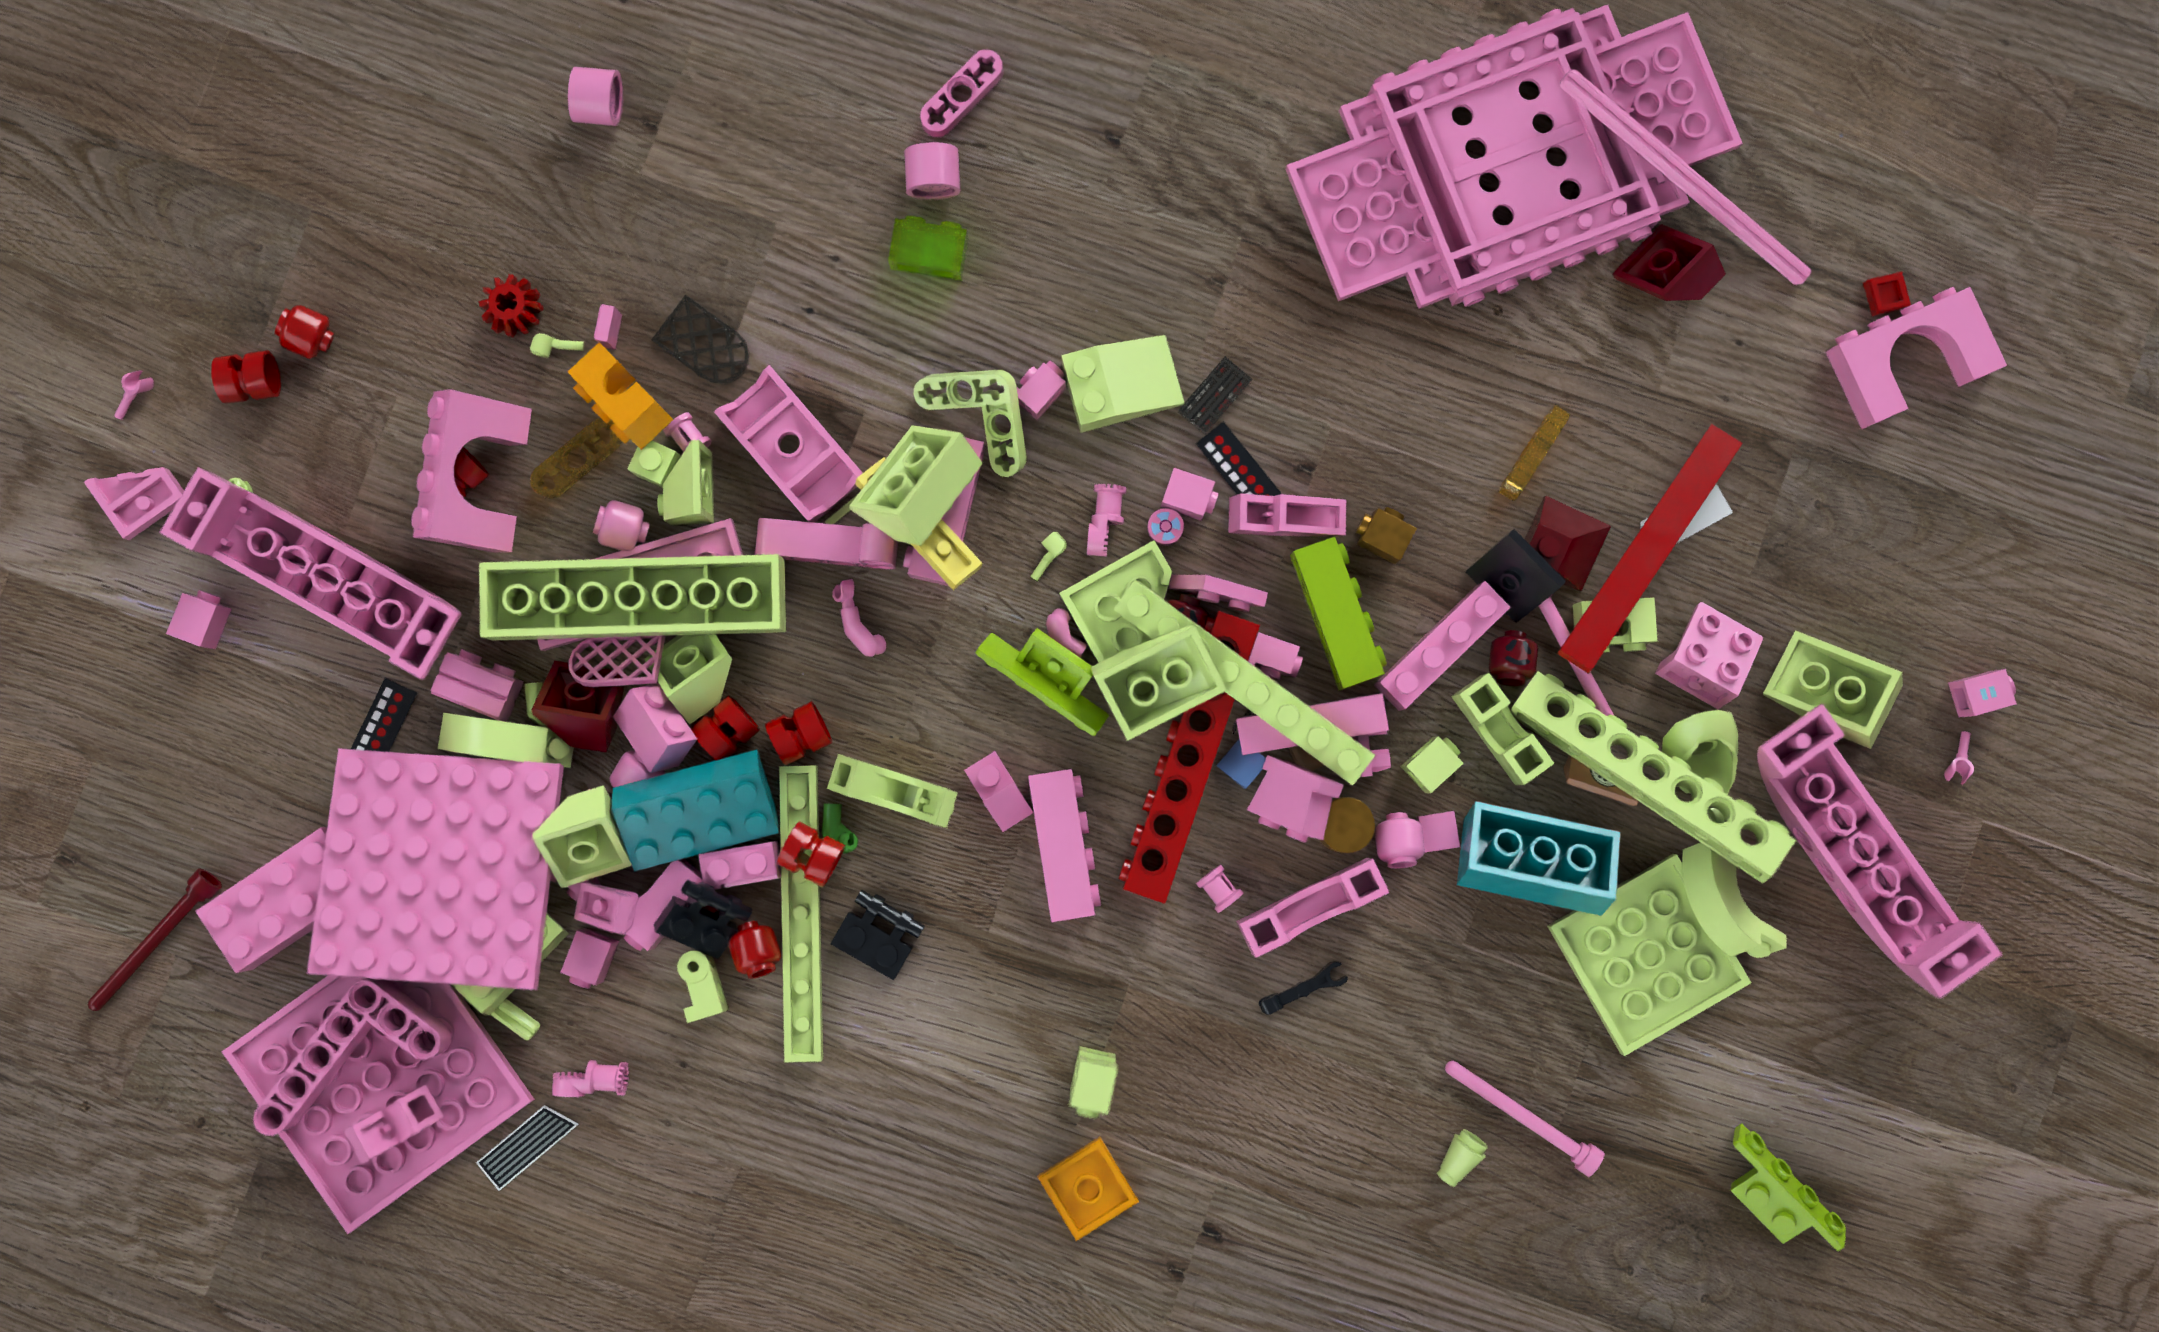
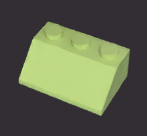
(917, 483)

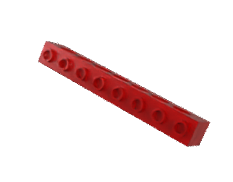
(1157, 883)

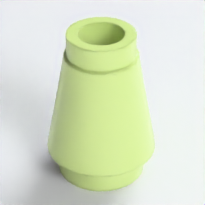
(1462, 1157)

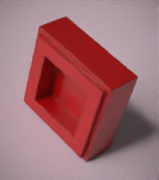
(1886, 294)

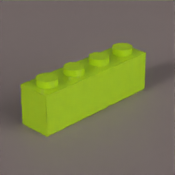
(1337, 612)

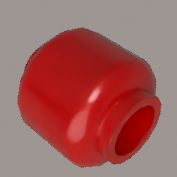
(304, 331)
(754, 950)

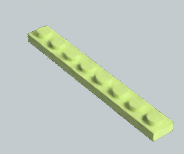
(1253, 687)
(800, 924)

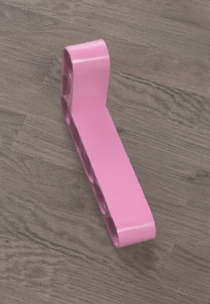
(341, 1045)

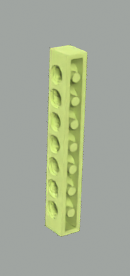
(1658, 795)

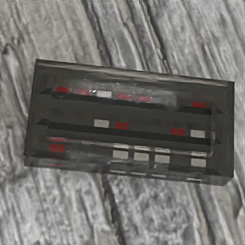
(1215, 395)

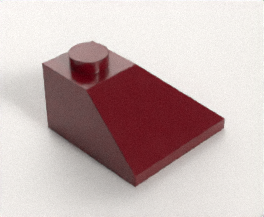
(1672, 266)
(1567, 540)
(578, 712)

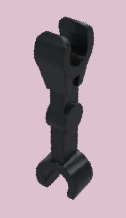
(1275, 1002)

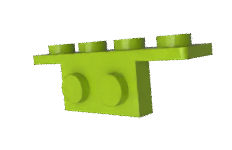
(1049, 674)
(1779, 1197)

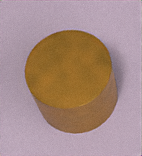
(1348, 825)

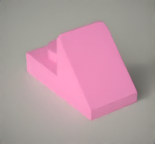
(998, 791)
(606, 907)

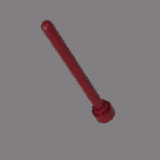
(201, 886)

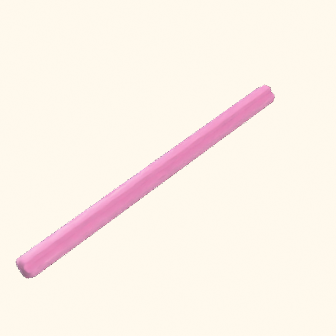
(1684, 177)

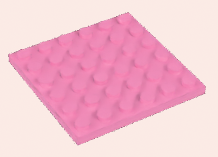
(434, 870)
(468, 1082)

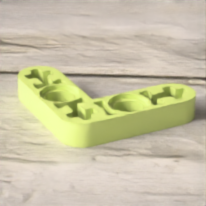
(992, 405)

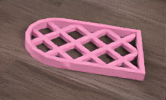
(632, 679)

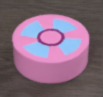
(1165, 526)

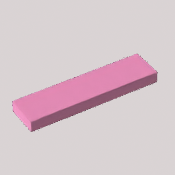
(1353, 716)

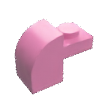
(393, 1124)

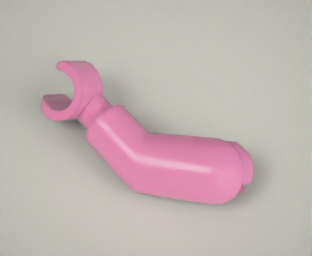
(853, 628)

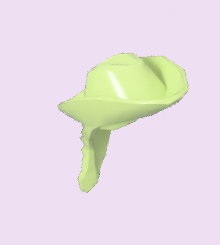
(1709, 746)

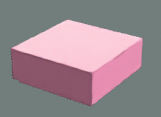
(607, 326)
(1439, 831)

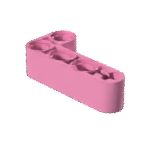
(826, 543)

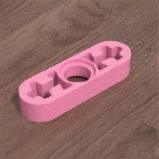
(986, 81)

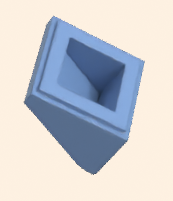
(1240, 767)

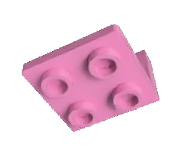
(1711, 657)

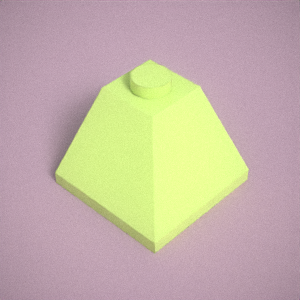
(689, 488)
(693, 673)
(582, 838)

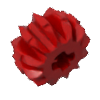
(516, 293)

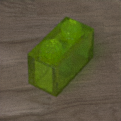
(928, 248)

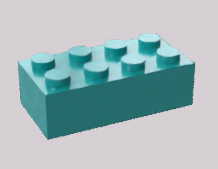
(694, 810)
(1539, 858)

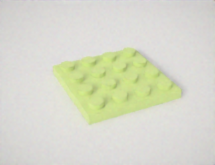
(1647, 958)

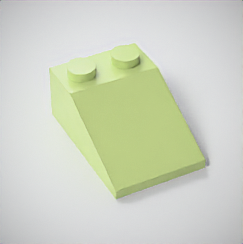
(1121, 381)
(1158, 680)
(1847, 684)

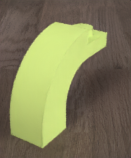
(503, 740)
(892, 790)
(1720, 907)

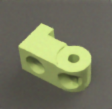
(703, 985)

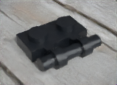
(700, 928)
(870, 943)

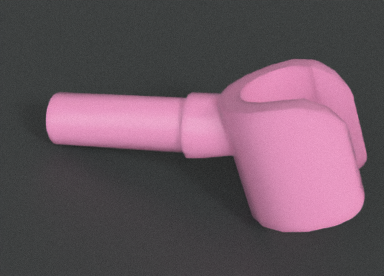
(132, 387)
(1961, 763)

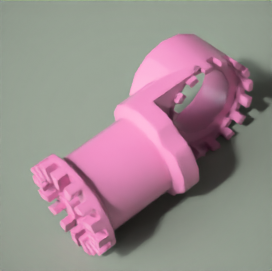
(1107, 513)
(596, 1078)

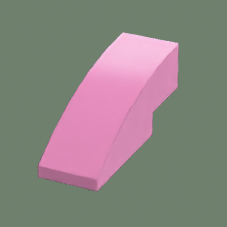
(1286, 515)

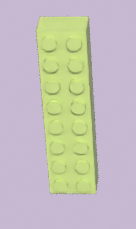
(632, 597)

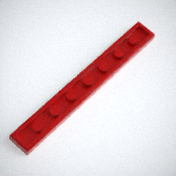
(1649, 549)

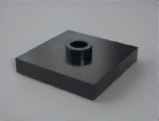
(1516, 574)

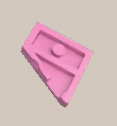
(136, 499)
(1215, 589)

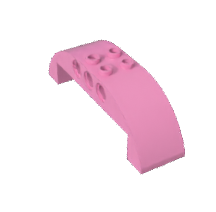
(313, 570)
(1867, 858)

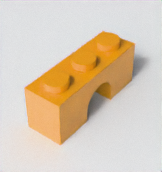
(633, 411)

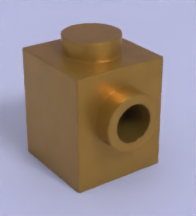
(1385, 534)

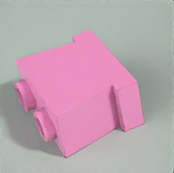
(1294, 799)

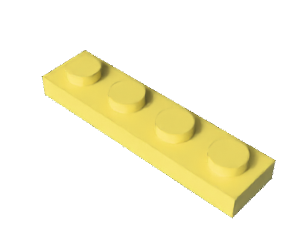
(942, 549)

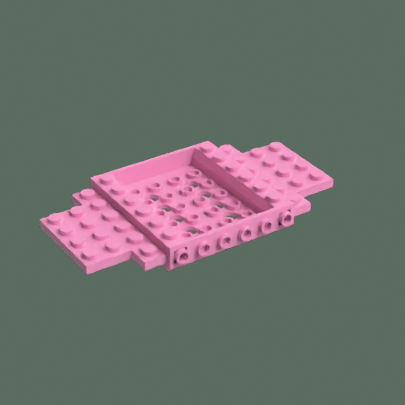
(1411, 196)

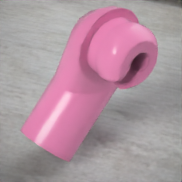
(1059, 630)

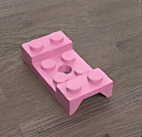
(813, 475)

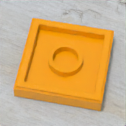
(1088, 1188)

